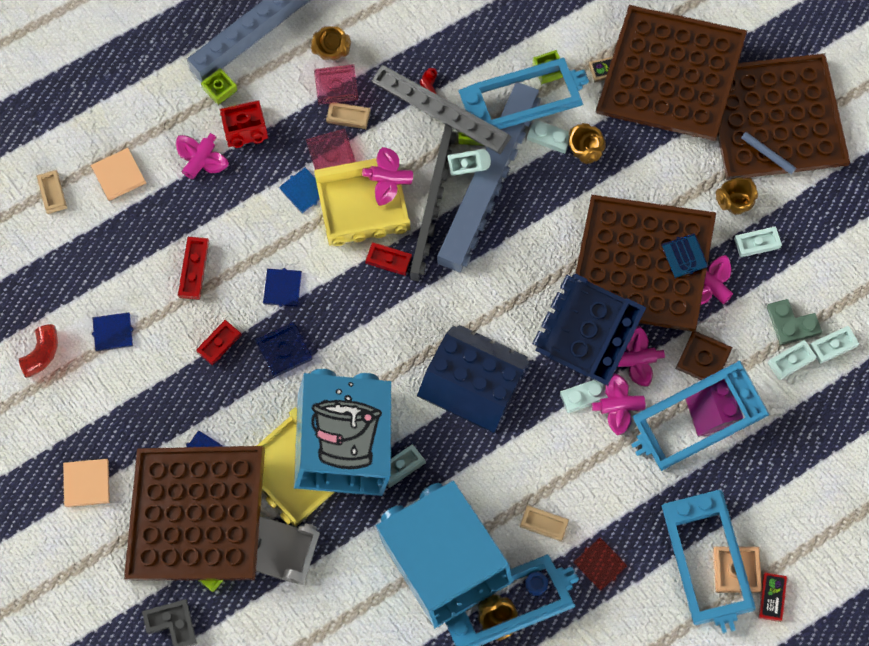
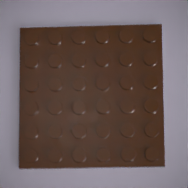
(671, 72)
(789, 110)
(626, 257)
(195, 513)

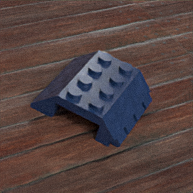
(588, 328)
(473, 377)

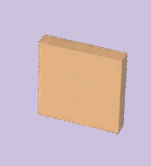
(118, 174)
(86, 483)
(725, 574)

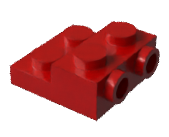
(244, 124)

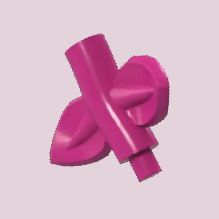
(200, 155)
(387, 175)
(716, 275)
(639, 357)
(619, 404)

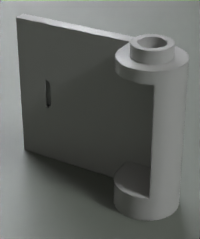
(285, 550)

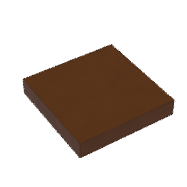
(703, 356)

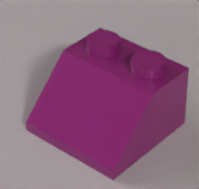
(713, 408)

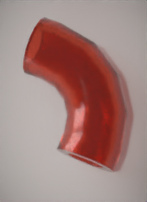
(43, 352)

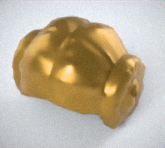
(330, 43)
(586, 143)
(737, 195)
(495, 611)

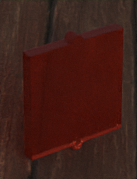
(600, 564)

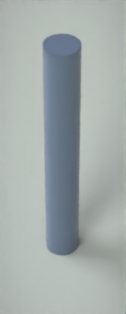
(768, 153)

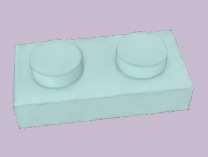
(549, 136)
(757, 241)
(834, 344)
(792, 360)
(583, 395)

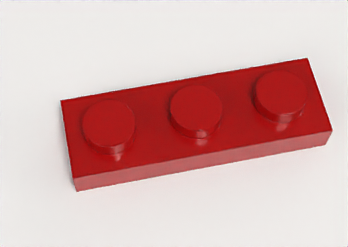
(193, 268)

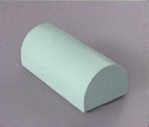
(469, 162)
(404, 464)

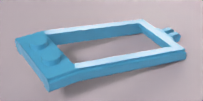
(475, 104)
(742, 390)
(694, 509)
(464, 633)

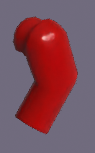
(428, 79)

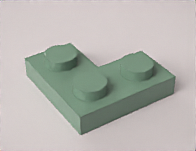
(790, 328)

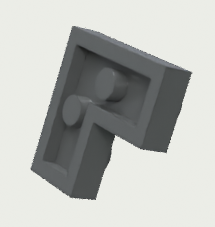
(174, 617)

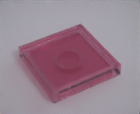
(336, 84)
(330, 149)

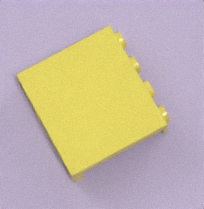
(351, 205)
(280, 472)

